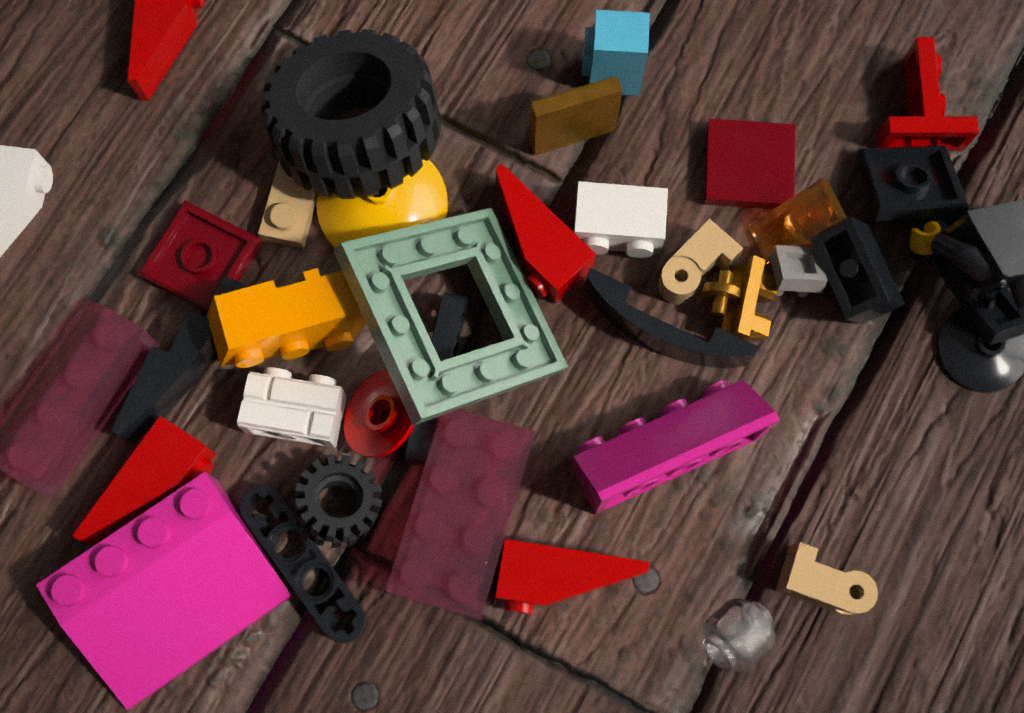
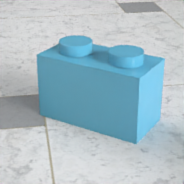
(617, 48)

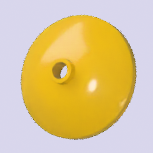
(412, 203)

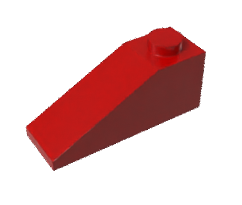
(157, 39)
(547, 248)
(156, 469)
(548, 575)

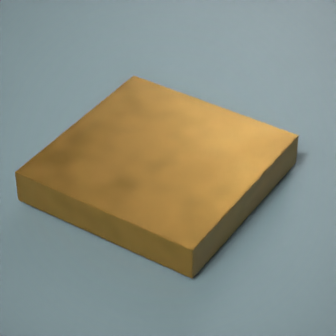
(575, 115)

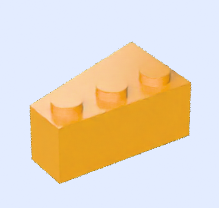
(285, 319)

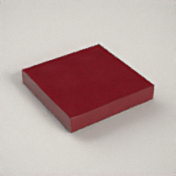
(749, 163)
(198, 255)

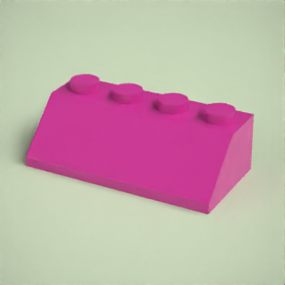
(671, 444)

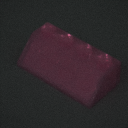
(70, 396)

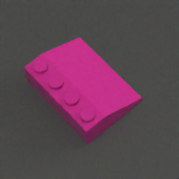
(165, 590)

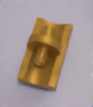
(736, 299)

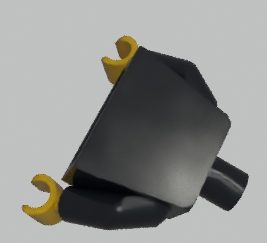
(983, 245)

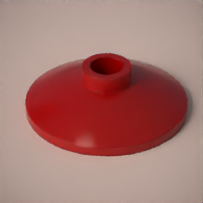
(376, 417)

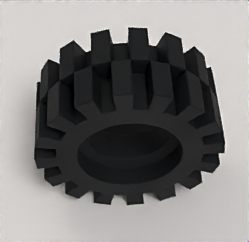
(336, 473)

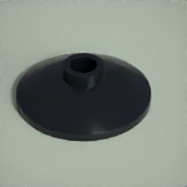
(970, 363)

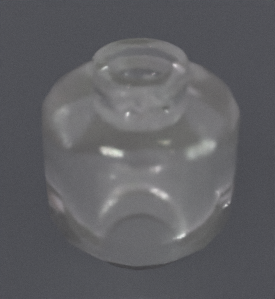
(738, 635)

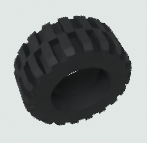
(360, 151)

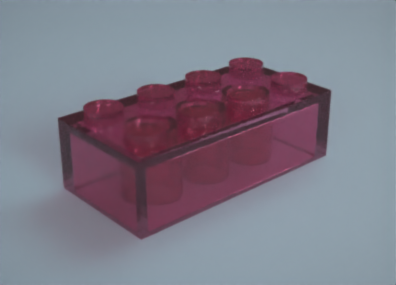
(461, 514)

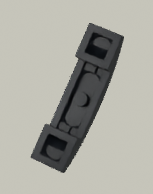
(720, 351)

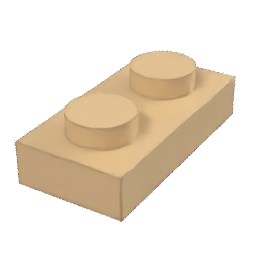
(287, 212)

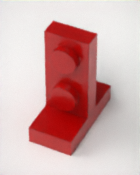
(926, 107)

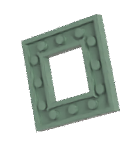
(432, 387)

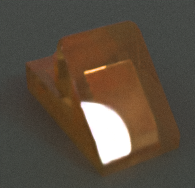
(798, 219)

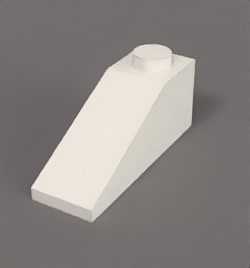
(23, 186)

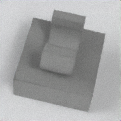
(797, 270)

